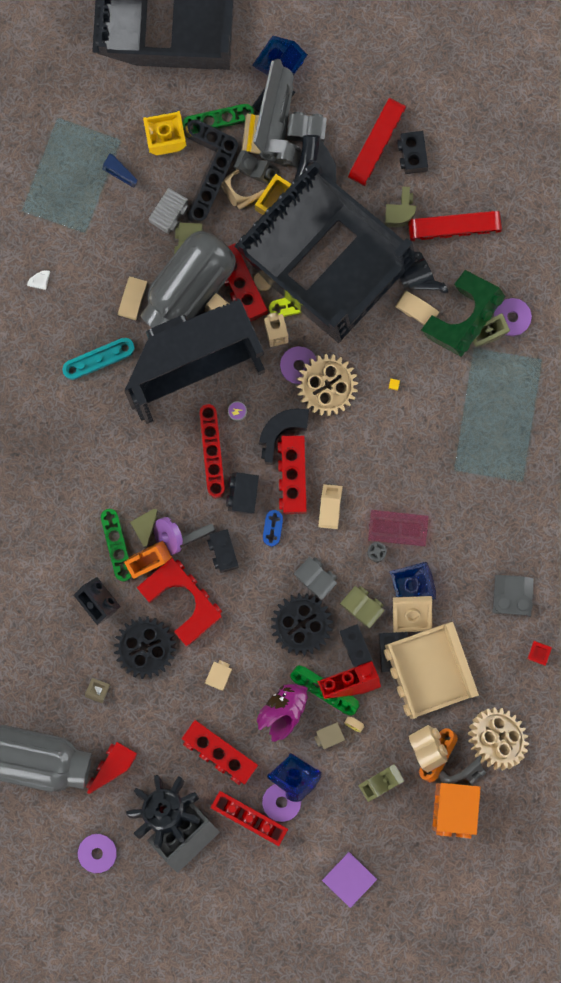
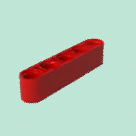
(376, 141)
(455, 225)
(208, 442)

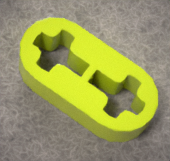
(287, 311)

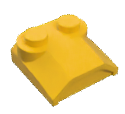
(165, 133)

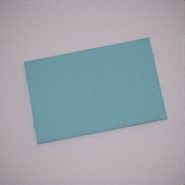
(70, 175)

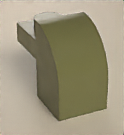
(400, 214)
(381, 783)

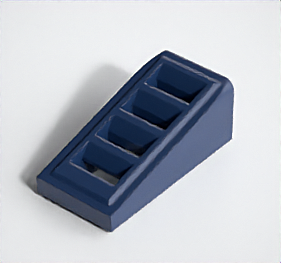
(116, 169)

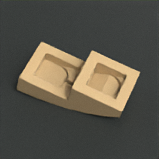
(132, 298)
(416, 307)

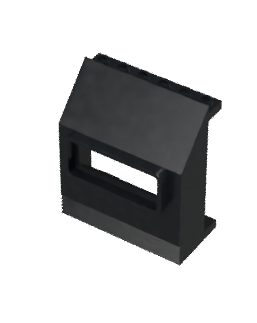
(198, 34)
(357, 275)
(190, 351)

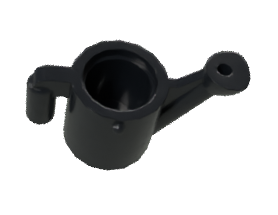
(420, 277)

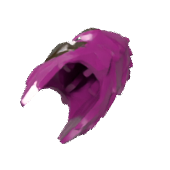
(283, 711)

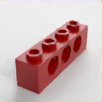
(257, 308)
(297, 445)
(197, 731)
(249, 818)

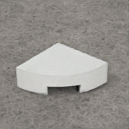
(39, 280)

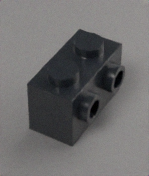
(242, 493)
(223, 550)
(97, 600)

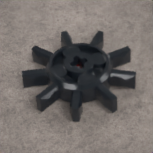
(166, 820)

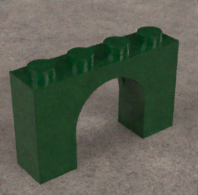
(459, 336)

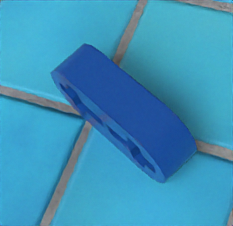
(277, 529)

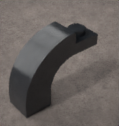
(286, 420)

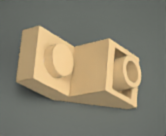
(330, 506)

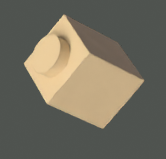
(219, 675)

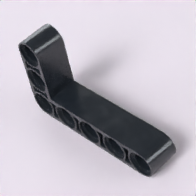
(213, 169)

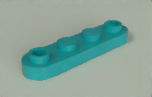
(98, 358)

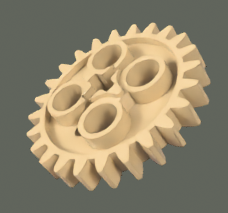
(318, 370)
(498, 739)

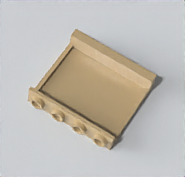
(430, 670)

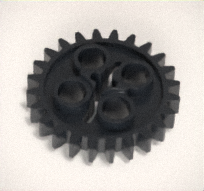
(291, 610)
(138, 631)

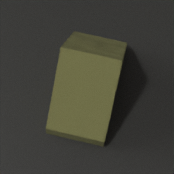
(492, 331)
(144, 526)

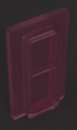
(398, 528)

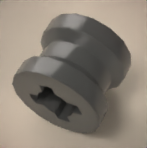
(378, 549)

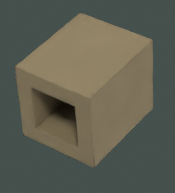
(329, 736)

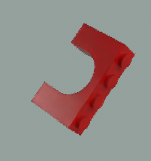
(170, 576)

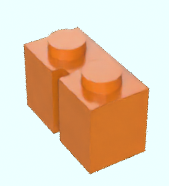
(148, 559)

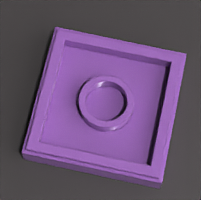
(349, 879)

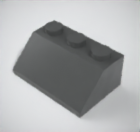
(196, 838)

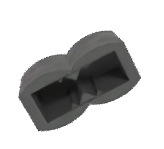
(305, 125)
(315, 577)

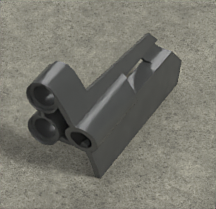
(271, 125)

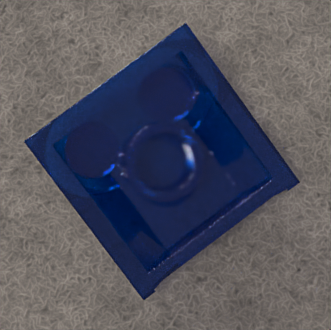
(414, 581)
(295, 778)

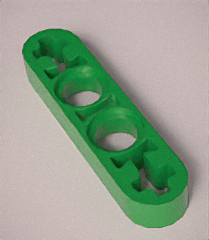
(217, 116)
(113, 546)
(300, 674)

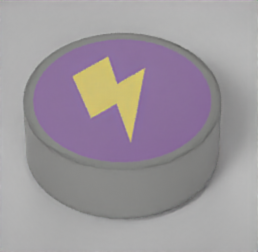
(237, 411)

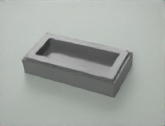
(197, 534)

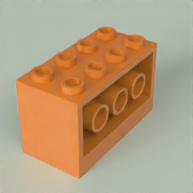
(456, 810)

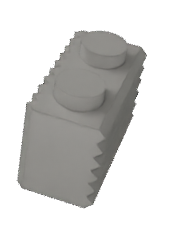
(169, 211)

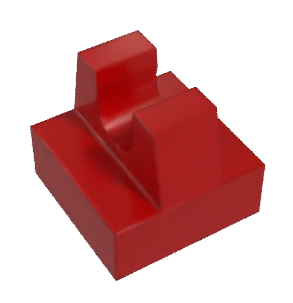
(539, 653)

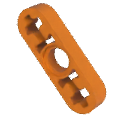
(449, 744)

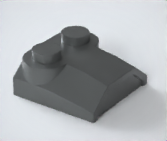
(513, 595)

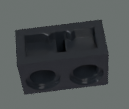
(417, 152)
(355, 645)

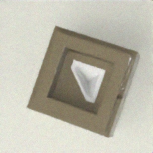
(97, 690)

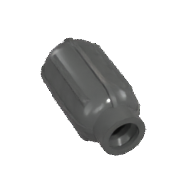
(189, 279)
(41, 760)

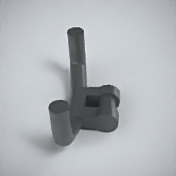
(470, 773)

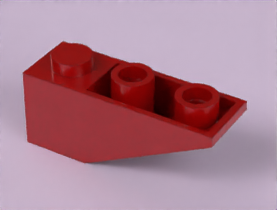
(351, 682)
(117, 763)

